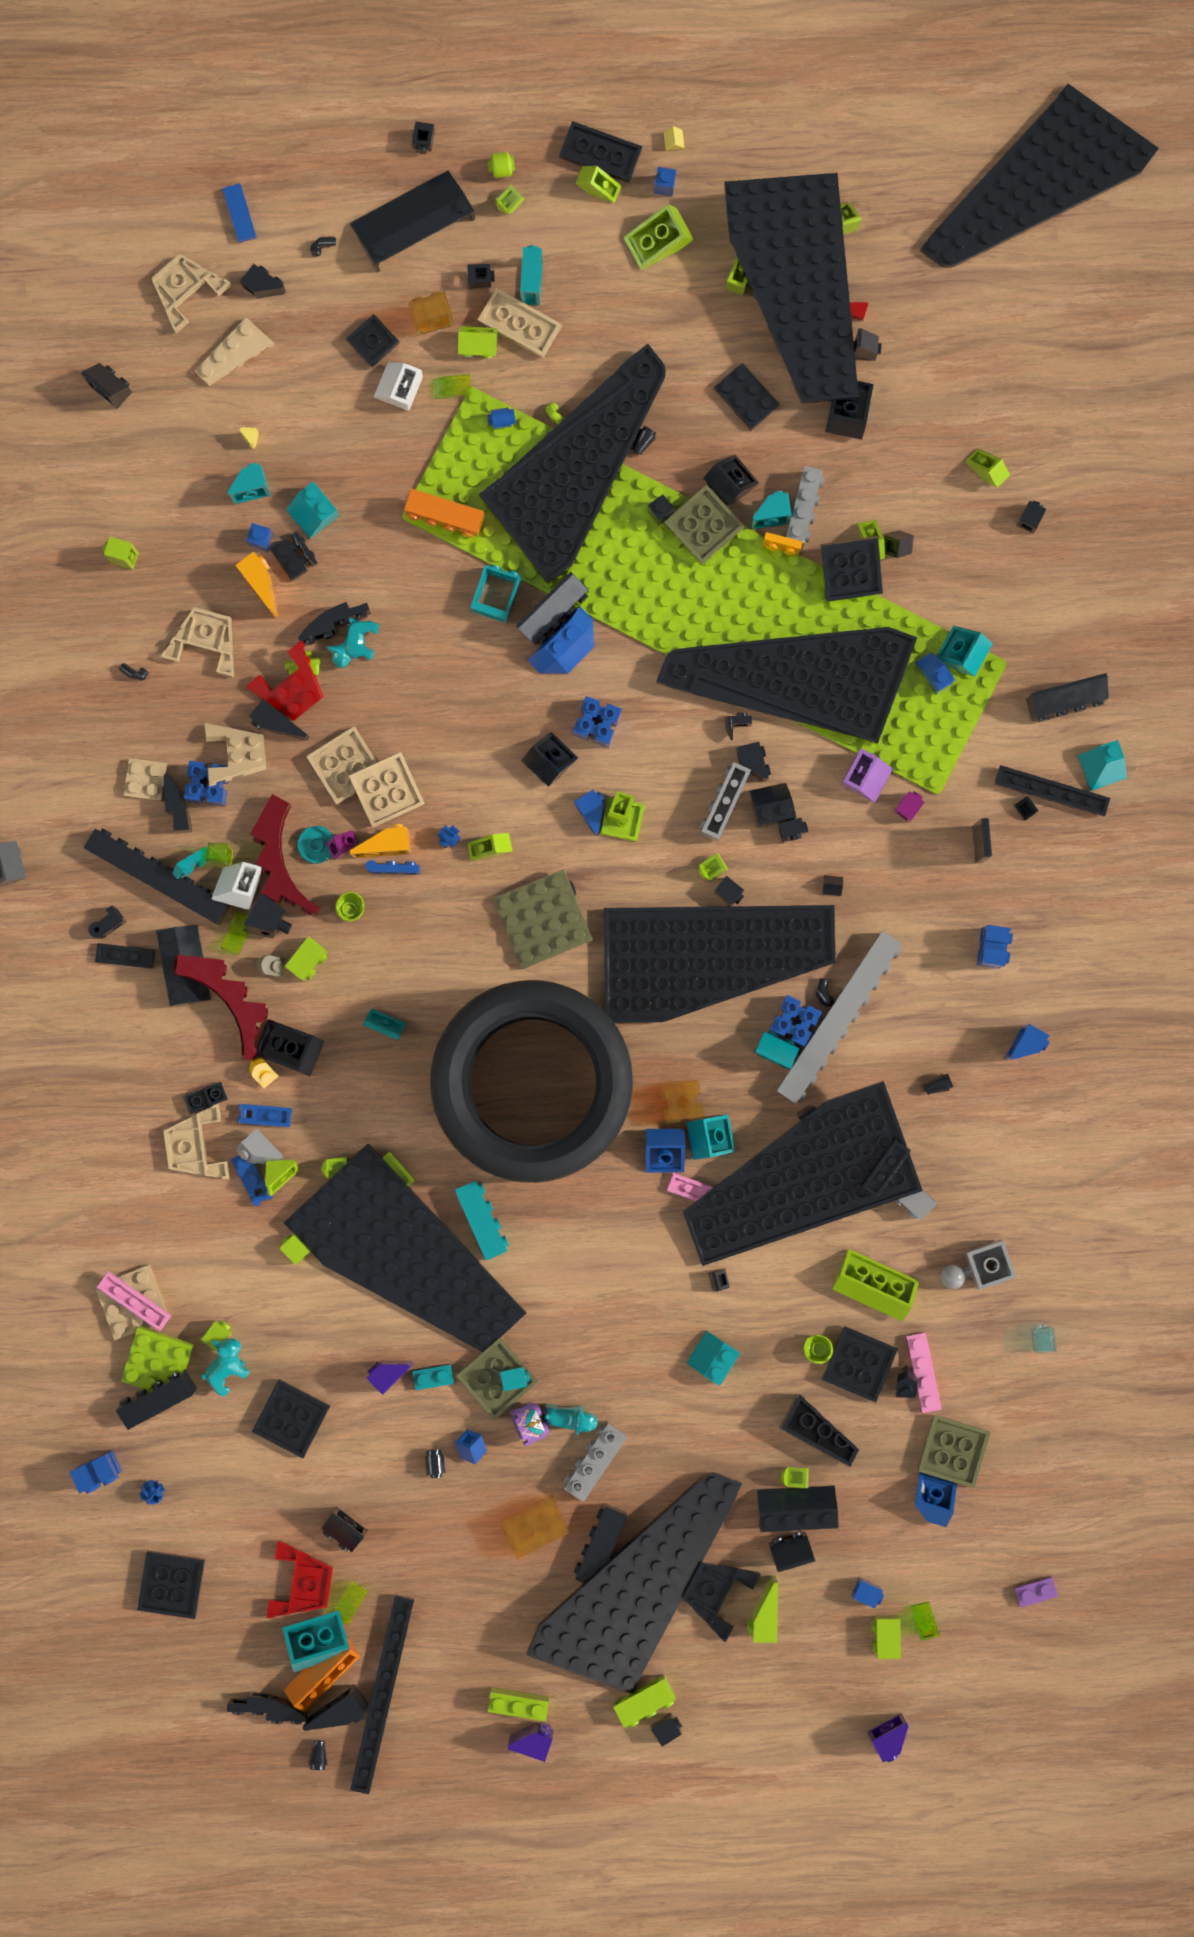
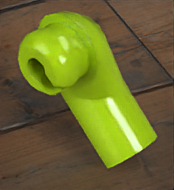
(551, 411)

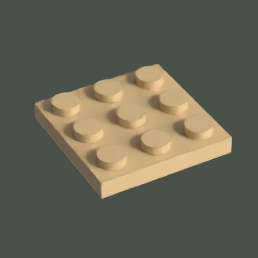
(338, 760)
(386, 789)
(121, 1320)

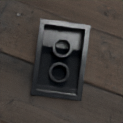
(850, 416)
(289, 1047)
(341, 1711)

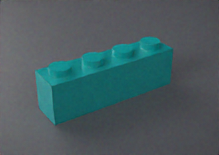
(481, 1219)

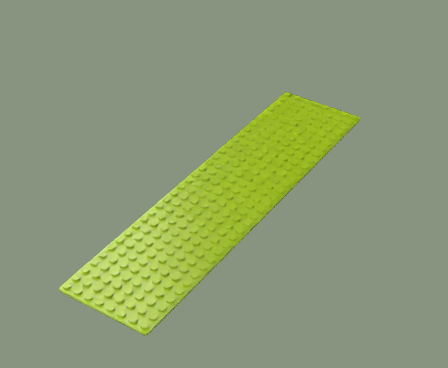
(664, 598)

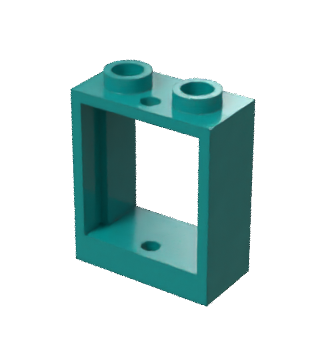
(531, 275)
(489, 611)

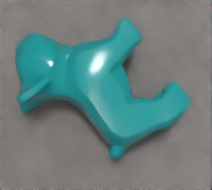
(354, 644)
(225, 1365)
(570, 1418)

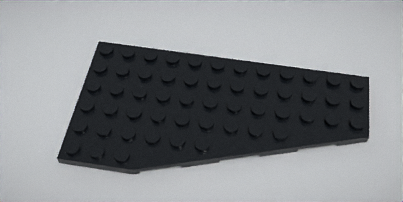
(797, 270)
(394, 1245)

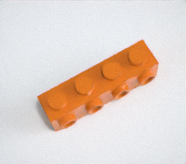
(444, 513)
(317, 1679)

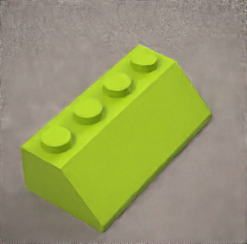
(876, 1285)

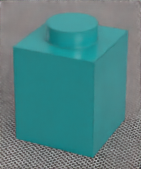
(514, 1378)

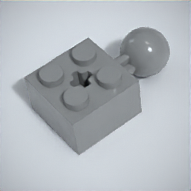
(983, 1277)

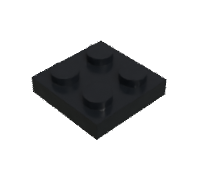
(372, 340)

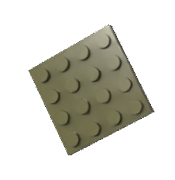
(543, 919)

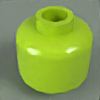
(501, 164)

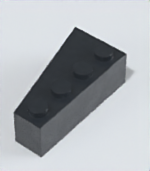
(815, 1430)

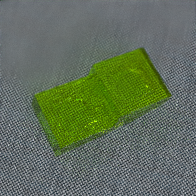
(451, 386)
(236, 936)
(350, 1602)

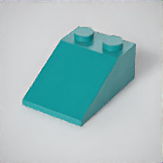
(315, 1640)

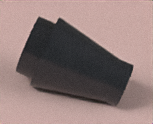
(643, 440)
(939, 1084)
(318, 1756)

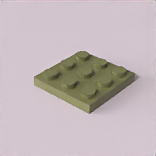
(704, 525)
(484, 1378)
(954, 1451)

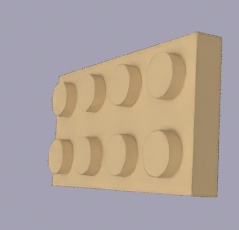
(519, 323)

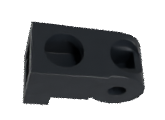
(107, 924)

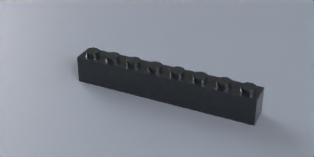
(156, 876)

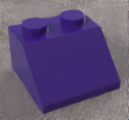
(384, 1375)
(889, 1737)
(532, 1741)

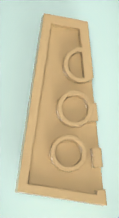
(236, 349)

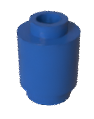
(501, 418)

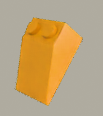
(256, 573)
(386, 843)

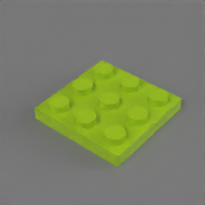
(154, 1357)

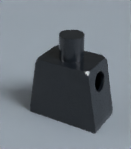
(266, 918)

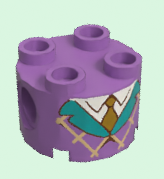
(529, 1424)

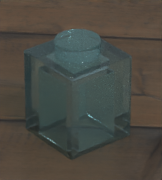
(1043, 1338)

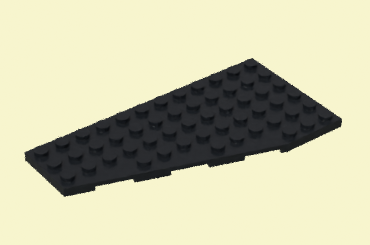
(694, 957)
(804, 1178)

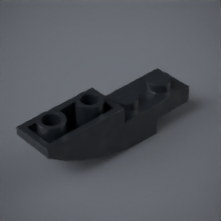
(325, 624)
(275, 1707)

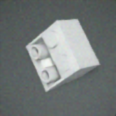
(399, 385)
(238, 884)

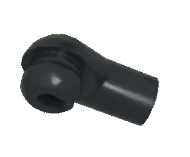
(822, 994)

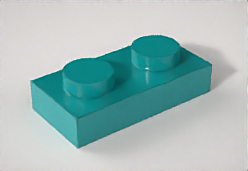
(188, 864)
(384, 1024)
(433, 1377)

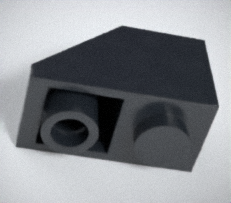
(261, 284)
(752, 758)

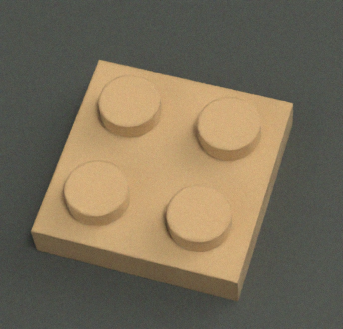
(145, 779)

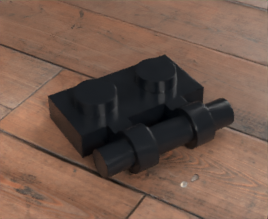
(288, 558)

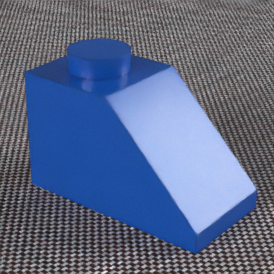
(935, 672)
(591, 809)

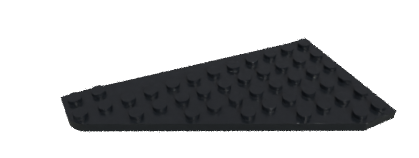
(1053, 167)
(562, 482)
(818, 679)
(626, 1605)

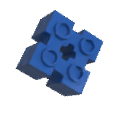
(602, 732)
(196, 790)
(993, 946)
(799, 1032)
(99, 1470)

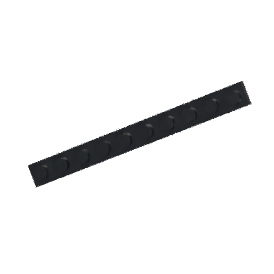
(382, 1694)

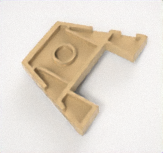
(179, 281)
(208, 632)
(244, 752)
(187, 1149)

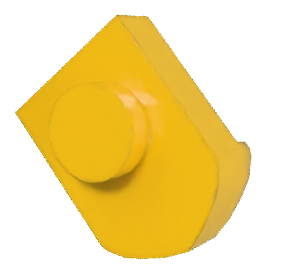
(262, 1072)

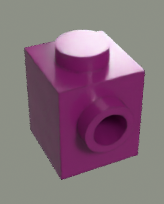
(342, 844)

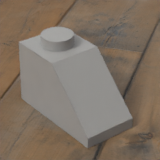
(258, 1149)

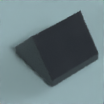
(1026, 808)
(832, 885)
(719, 1280)

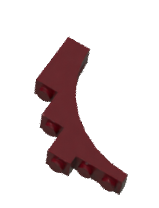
(269, 831)
(246, 1014)

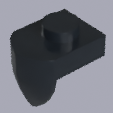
(739, 720)
(906, 1383)

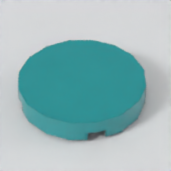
(313, 844)

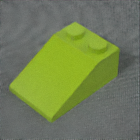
(658, 237)
(765, 1615)

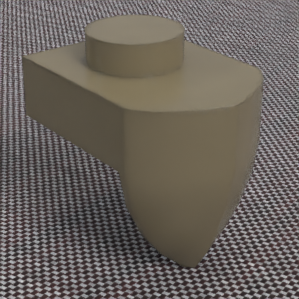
(270, 965)

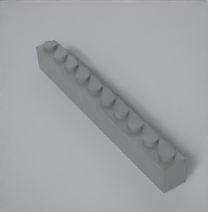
(838, 1018)

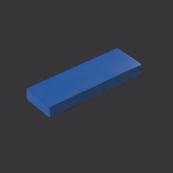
(239, 213)

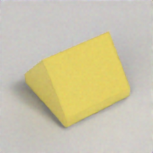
(673, 139)
(250, 435)

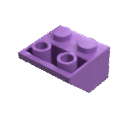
(867, 775)

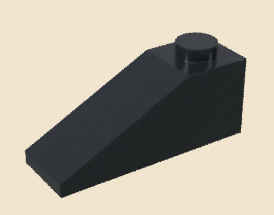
(272, 721)

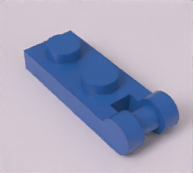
(392, 867)
(265, 1115)
(251, 1179)

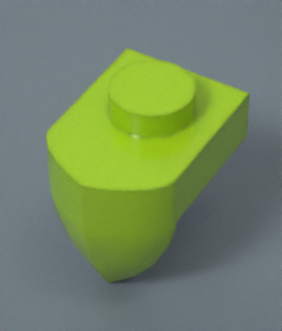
(509, 200)
(712, 867)
(333, 1165)
(795, 1477)

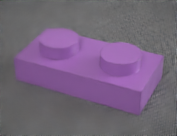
(1035, 1591)

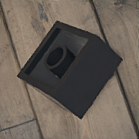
(107, 384)
(730, 480)
(549, 759)
(772, 805)
(344, 1530)
(791, 1551)

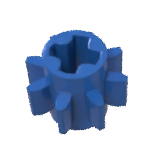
(448, 836)
(152, 1492)

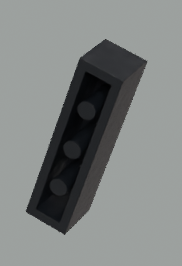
(156, 1398)
(602, 1542)

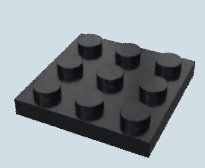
(851, 568)
(859, 1364)
(291, 1418)
(171, 1584)

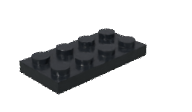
(595, 148)

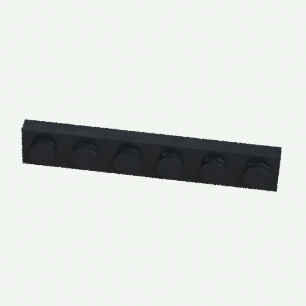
(1052, 791)

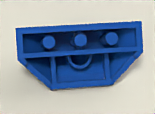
(565, 645)

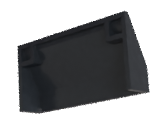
(412, 218)

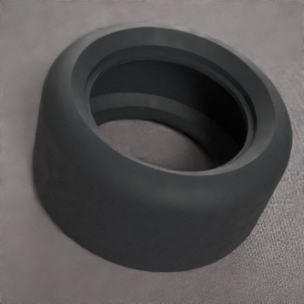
(453, 1069)

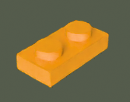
(776, 542)

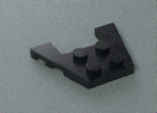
(709, 1589)

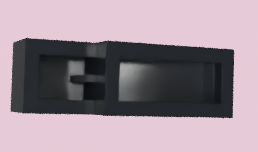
(176, 805)

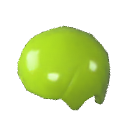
(349, 906)
(818, 1349)

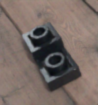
(205, 1098)

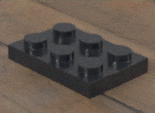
(746, 396)

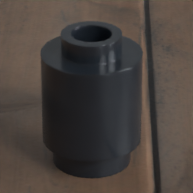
(435, 1463)

